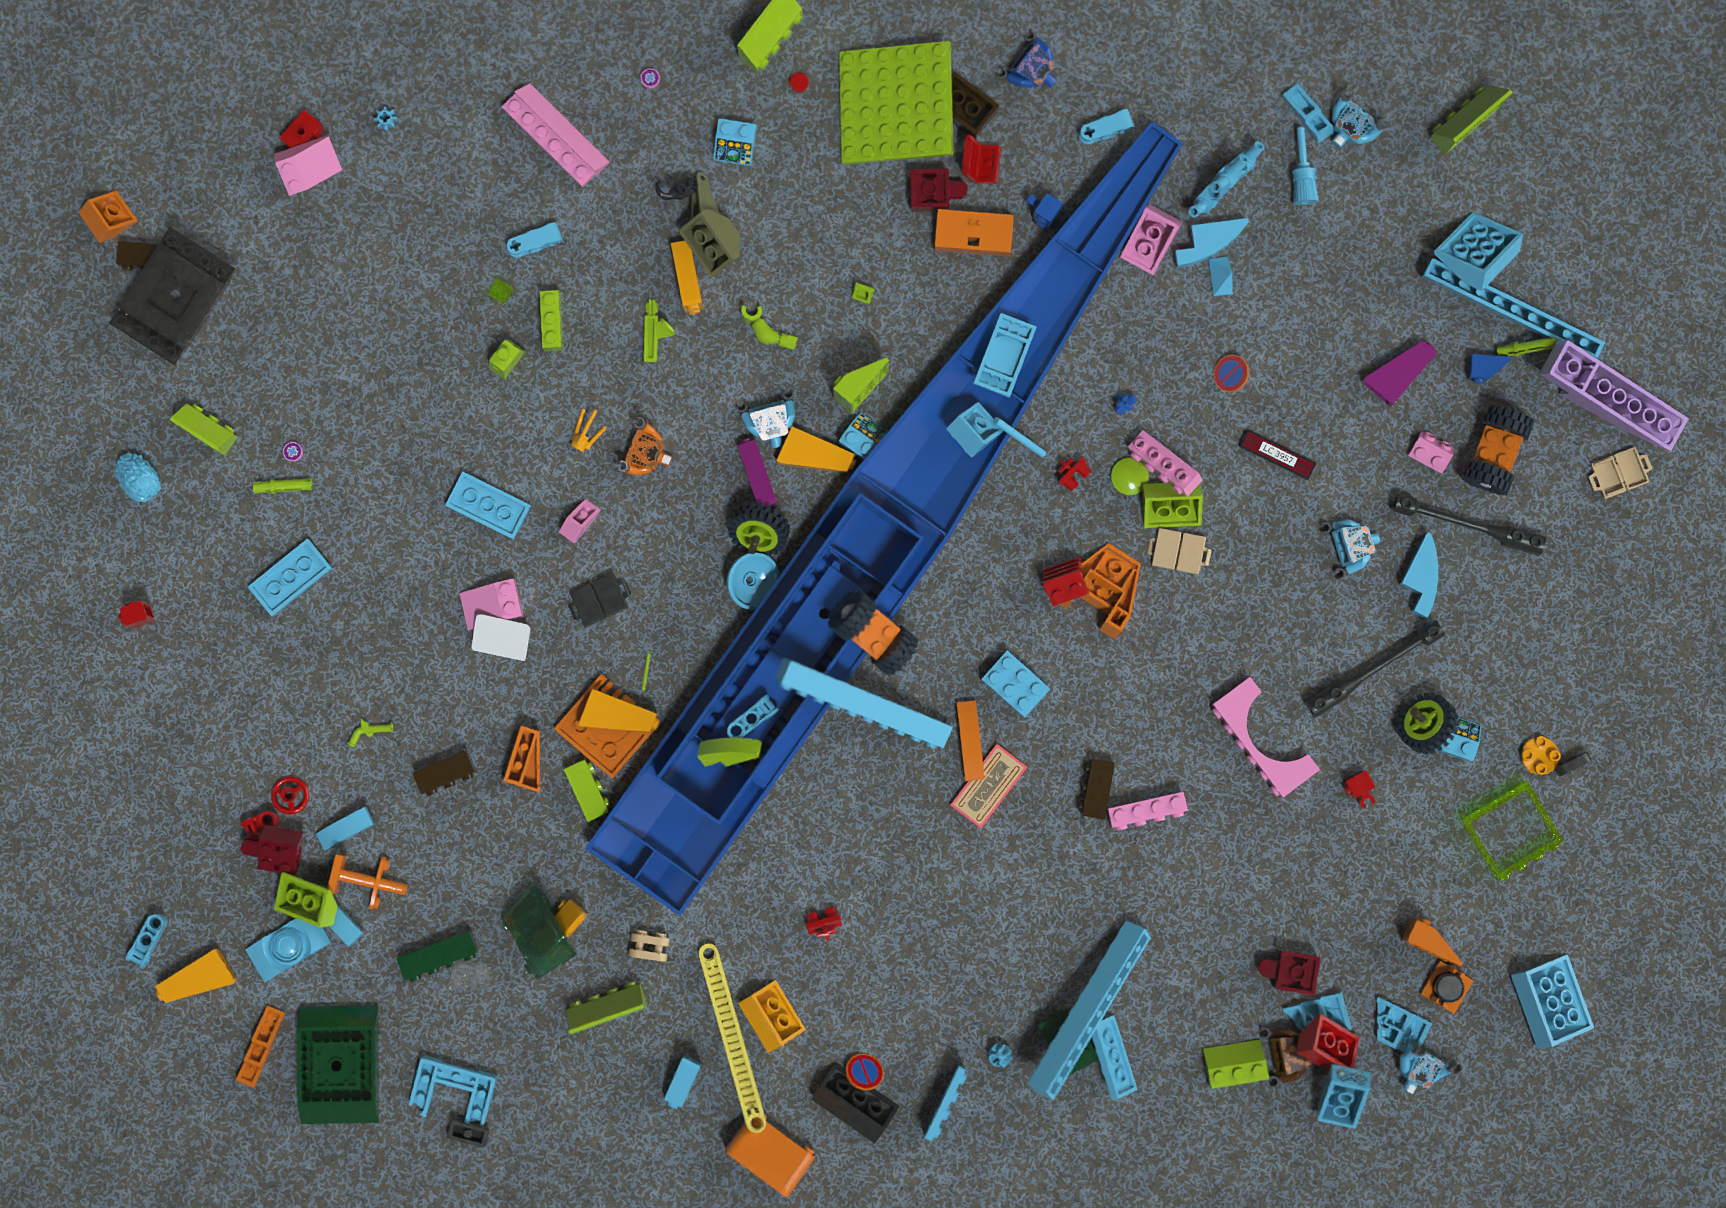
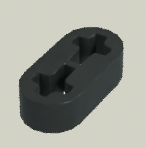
(1573, 764)

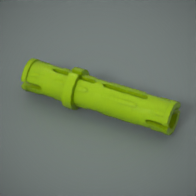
(1526, 347)
(282, 485)

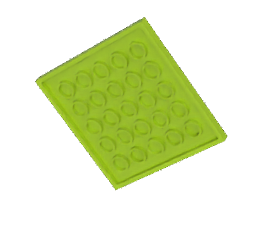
(896, 103)

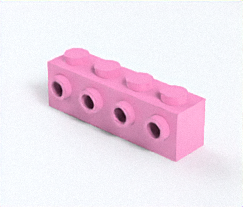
(1164, 463)
(1148, 809)

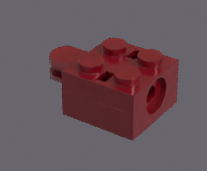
(933, 190)
(276, 849)
(1291, 971)

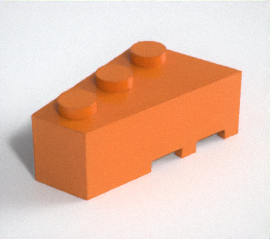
(524, 761)

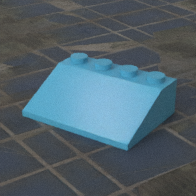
(1479, 250)
(1552, 1002)

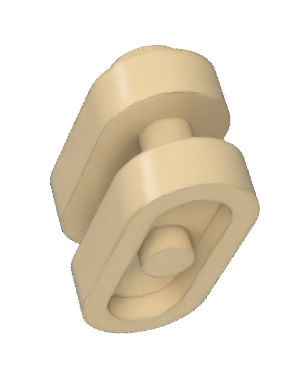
(658, 940)

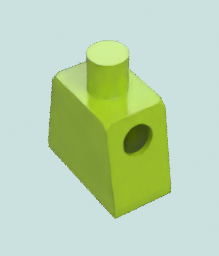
(505, 358)

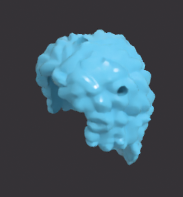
(137, 477)

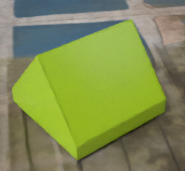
(862, 293)

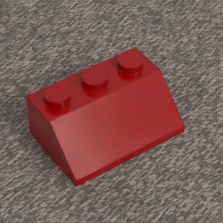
(1328, 1044)

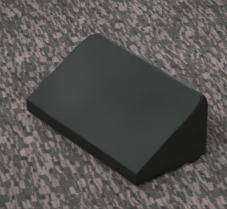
(468, 1133)

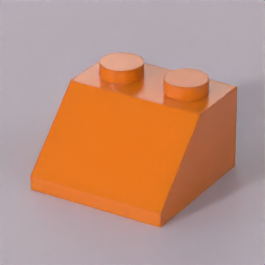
(107, 216)

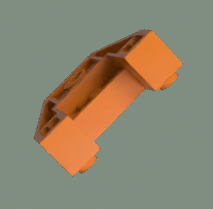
(1110, 587)

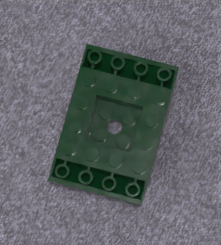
(346, 1036)

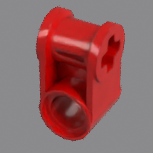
(256, 824)

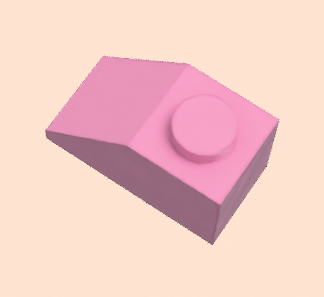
(579, 521)

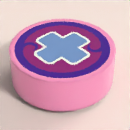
(650, 78)
(292, 451)

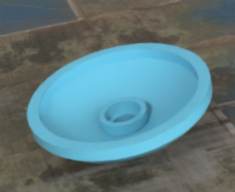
(762, 574)

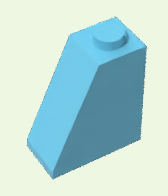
(682, 1082)

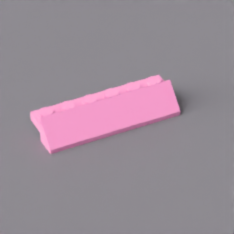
(555, 135)

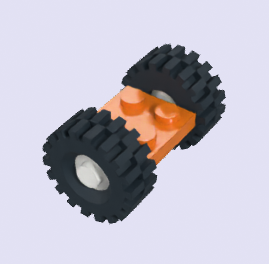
(1498, 449)
(861, 622)

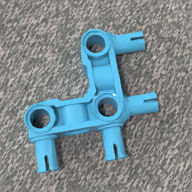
(1225, 180)

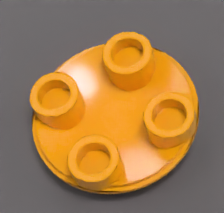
(1540, 755)

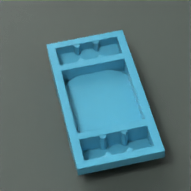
(1005, 355)
(286, 947)

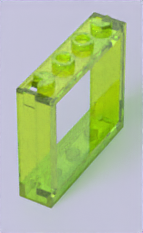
(1492, 805)

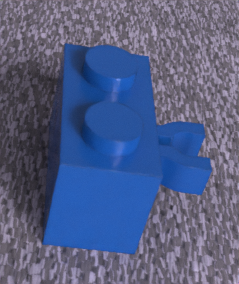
(1045, 211)

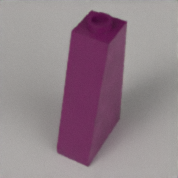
(1395, 376)
(757, 473)

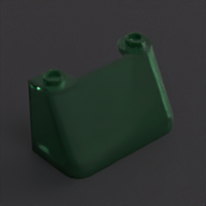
(537, 933)

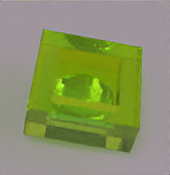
(501, 291)

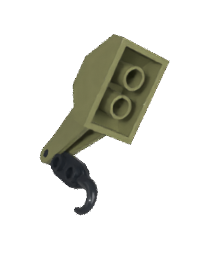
(708, 233)

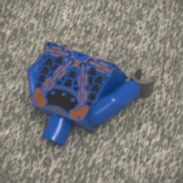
(1032, 66)

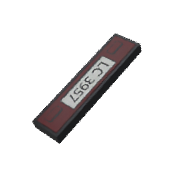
(1277, 455)

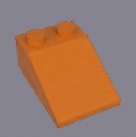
(1427, 938)

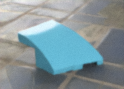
(1329, 1005)
(1399, 1024)

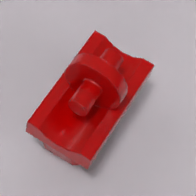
(1067, 480)
(824, 926)

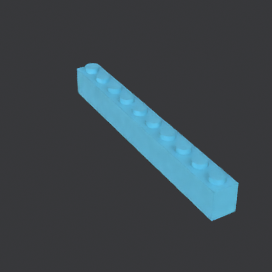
(1511, 309)
(862, 702)
(1089, 1010)

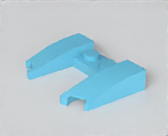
(478, 1082)

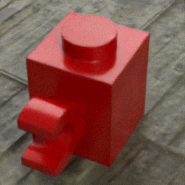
(1360, 786)

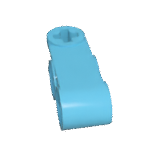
(1106, 127)
(535, 240)
(760, 711)
(140, 951)

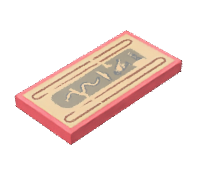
(983, 796)

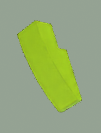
(728, 750)

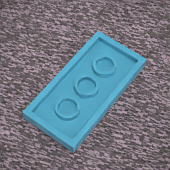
(488, 505)
(290, 577)
(1113, 1059)
(942, 1111)

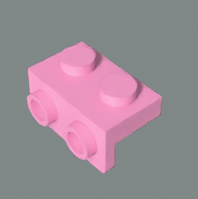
(1432, 451)

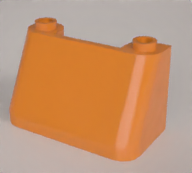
(770, 1155)

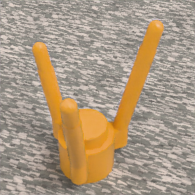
(579, 440)

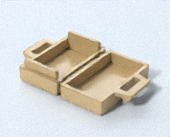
(1626, 469)
(1188, 553)

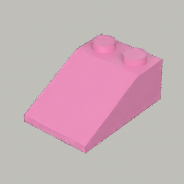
(307, 164)
(1151, 239)
(493, 600)

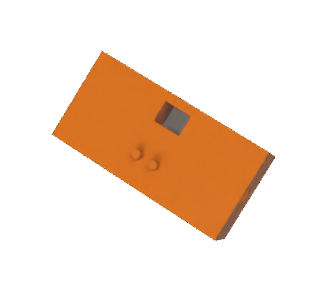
(974, 232)

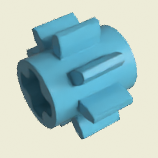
(390, 122)
(1000, 1055)

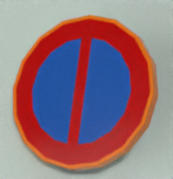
(1231, 373)
(864, 1072)

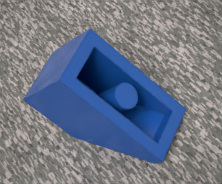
(1485, 366)

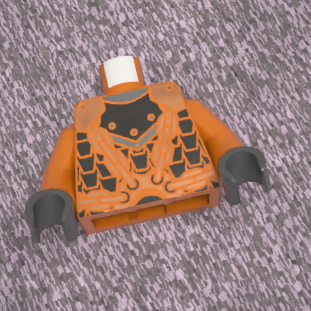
(644, 451)

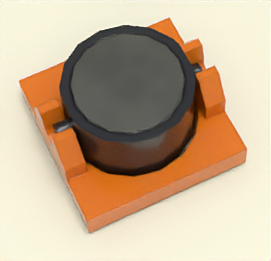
(1448, 987)

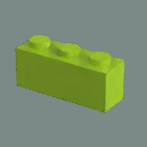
(551, 320)
(587, 790)

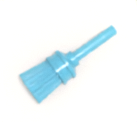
(1304, 176)

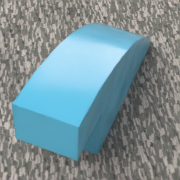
(1209, 240)
(1423, 576)

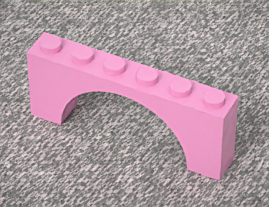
(1281, 775)

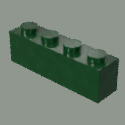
(438, 955)

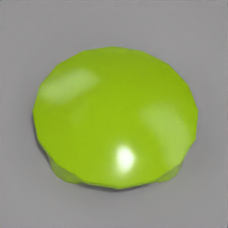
(1129, 476)

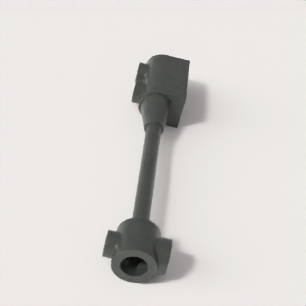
(1508, 535)
(1341, 690)

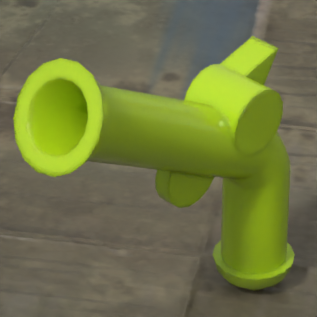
(369, 730)

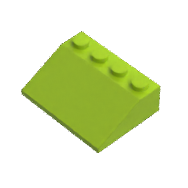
(768, 32)
(1469, 117)
(858, 384)
(606, 1008)

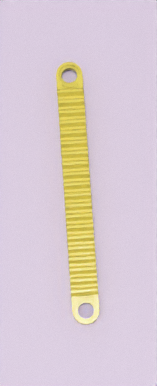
(732, 1038)

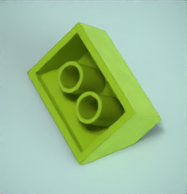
(205, 428)
(1168, 509)
(305, 901)
(1235, 1064)

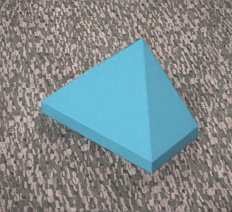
(1221, 276)

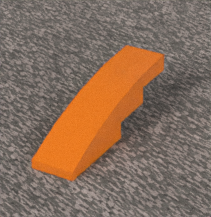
(970, 740)
(260, 1047)

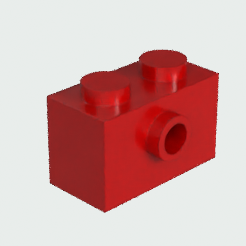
(302, 130)
(136, 614)

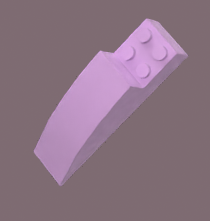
(1612, 396)

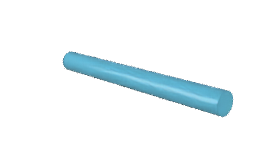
(1018, 436)

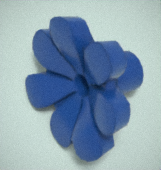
(1124, 403)

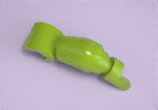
(765, 333)

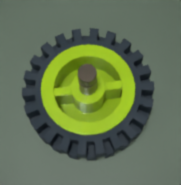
(759, 529)
(1427, 723)

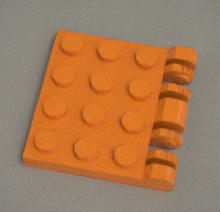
(604, 747)

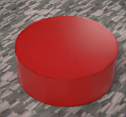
(799, 82)

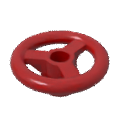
(283, 795)

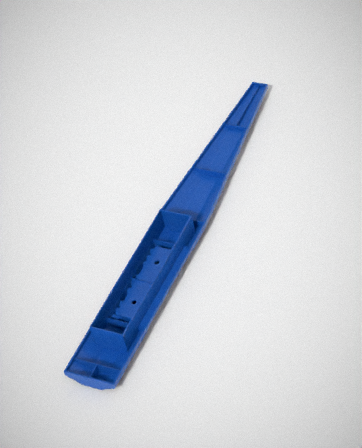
(871, 539)

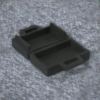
(607, 597)

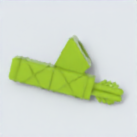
(653, 331)

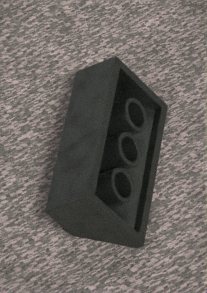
(860, 1109)

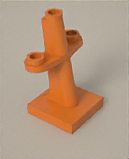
(340, 874)

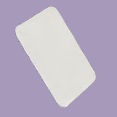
(500, 637)

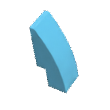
(1308, 113)
(345, 828)
(346, 928)

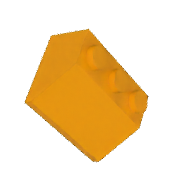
(570, 916)
(772, 1016)

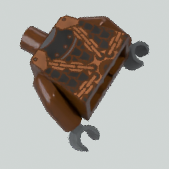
(1287, 1061)

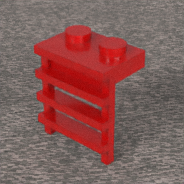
(980, 162)
(1065, 581)

